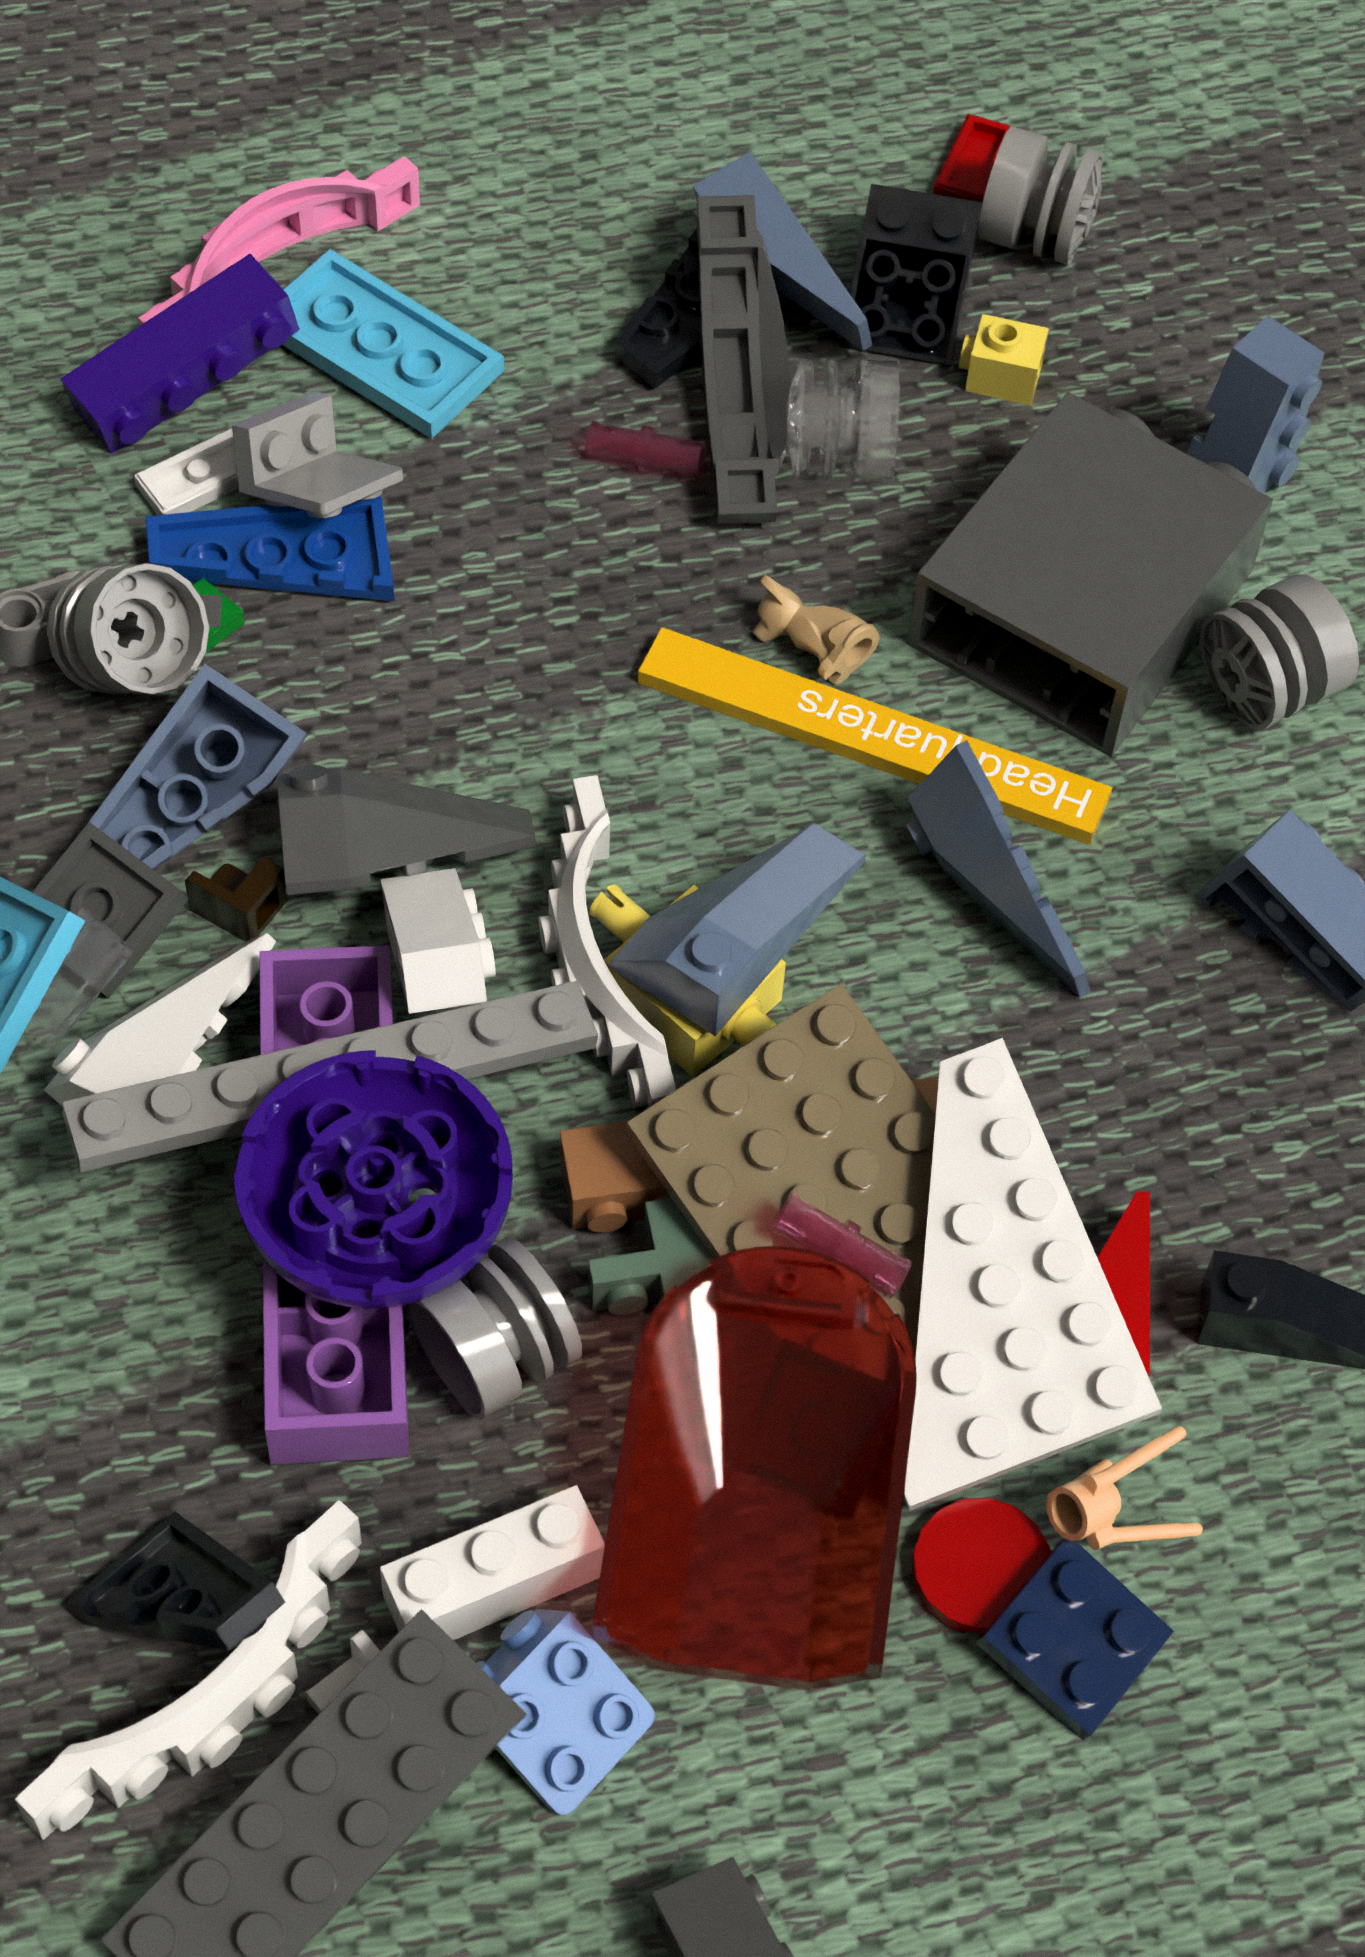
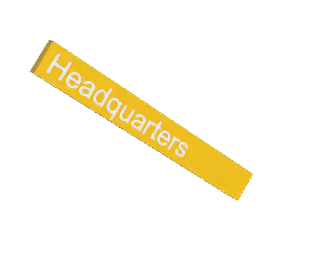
(866, 731)

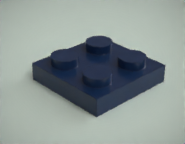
(1075, 1637)

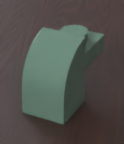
(635, 1279)

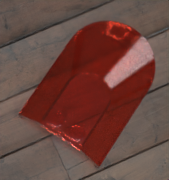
(761, 1475)

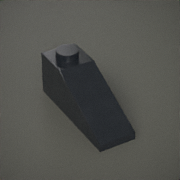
(1280, 1311)

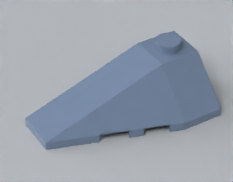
(971, 841)
(730, 934)

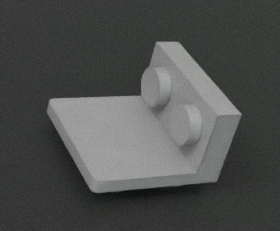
(294, 460)

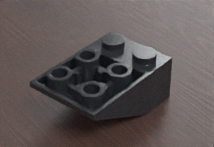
(914, 272)

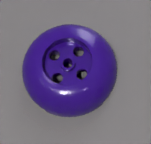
(342, 1124)

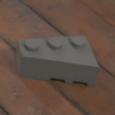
(716, 1915)

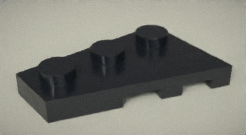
(667, 325)
(180, 1590)

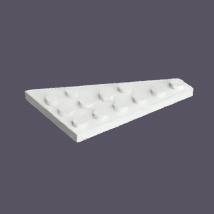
(1014, 1308)

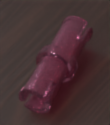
(645, 449)
(841, 1241)

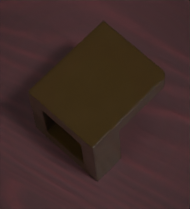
(239, 900)

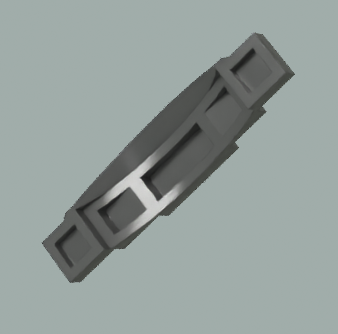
(741, 359)

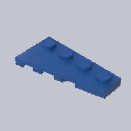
(279, 549)

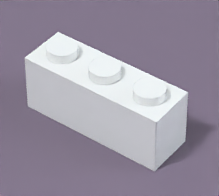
(437, 940)
(498, 1566)

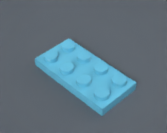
(387, 344)

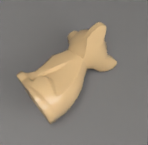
(830, 633)

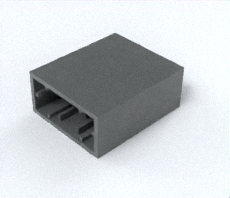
(1088, 571)

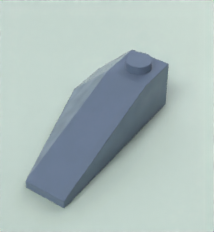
(794, 259)
(197, 769)

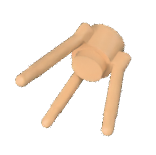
(1092, 1501)

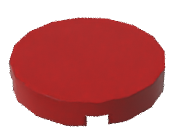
(975, 1561)

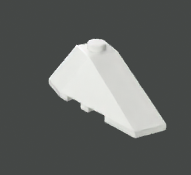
(161, 1033)

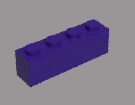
(181, 353)

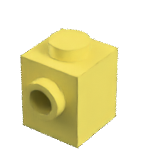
(1004, 359)

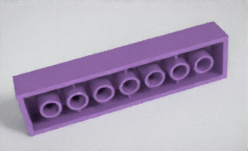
(329, 1368)

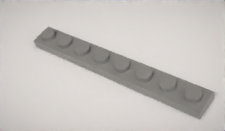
(223, 1097)

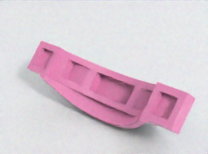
(295, 214)

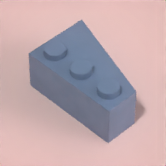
(1262, 405)
(1302, 901)

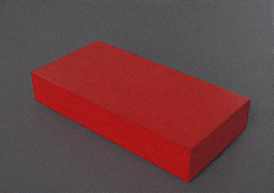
(971, 159)

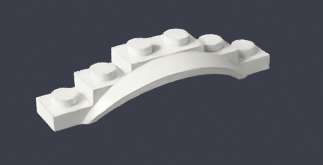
(623, 1033)
(207, 1719)

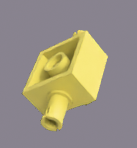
(685, 1040)

